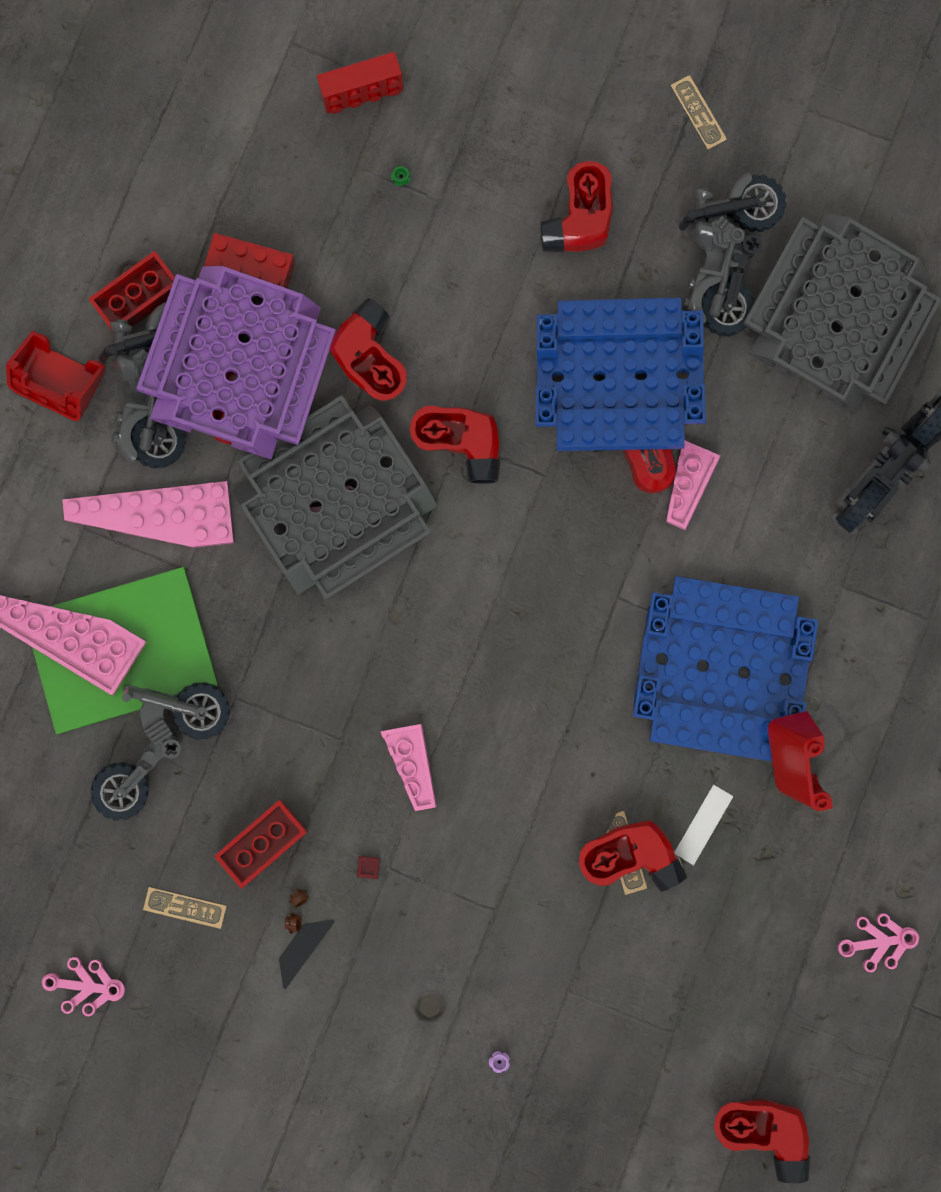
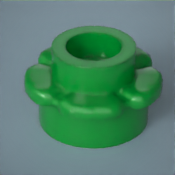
(400, 170)

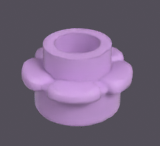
(498, 1068)

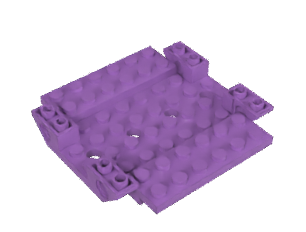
(201, 344)

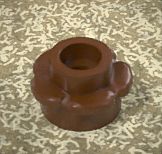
(298, 898)
(293, 923)

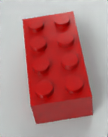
(360, 83)
(251, 259)
(135, 292)
(261, 844)

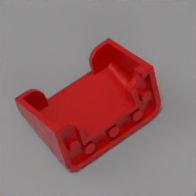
(52, 378)
(792, 743)

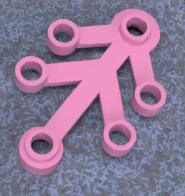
(881, 942)
(86, 986)

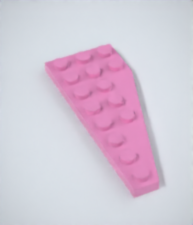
(177, 515)
(82, 643)

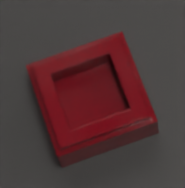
(368, 867)

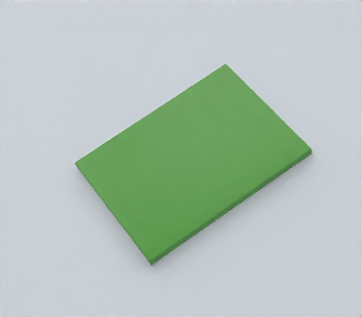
(174, 657)

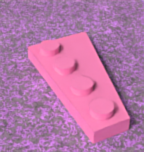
(690, 482)
(411, 759)

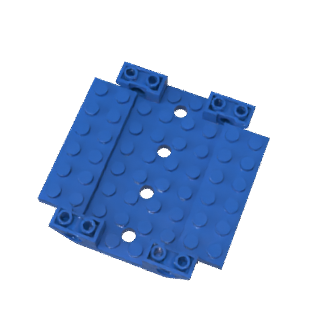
(620, 342)
(728, 631)

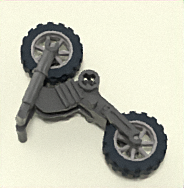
(160, 735)

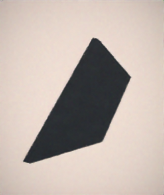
(301, 948)

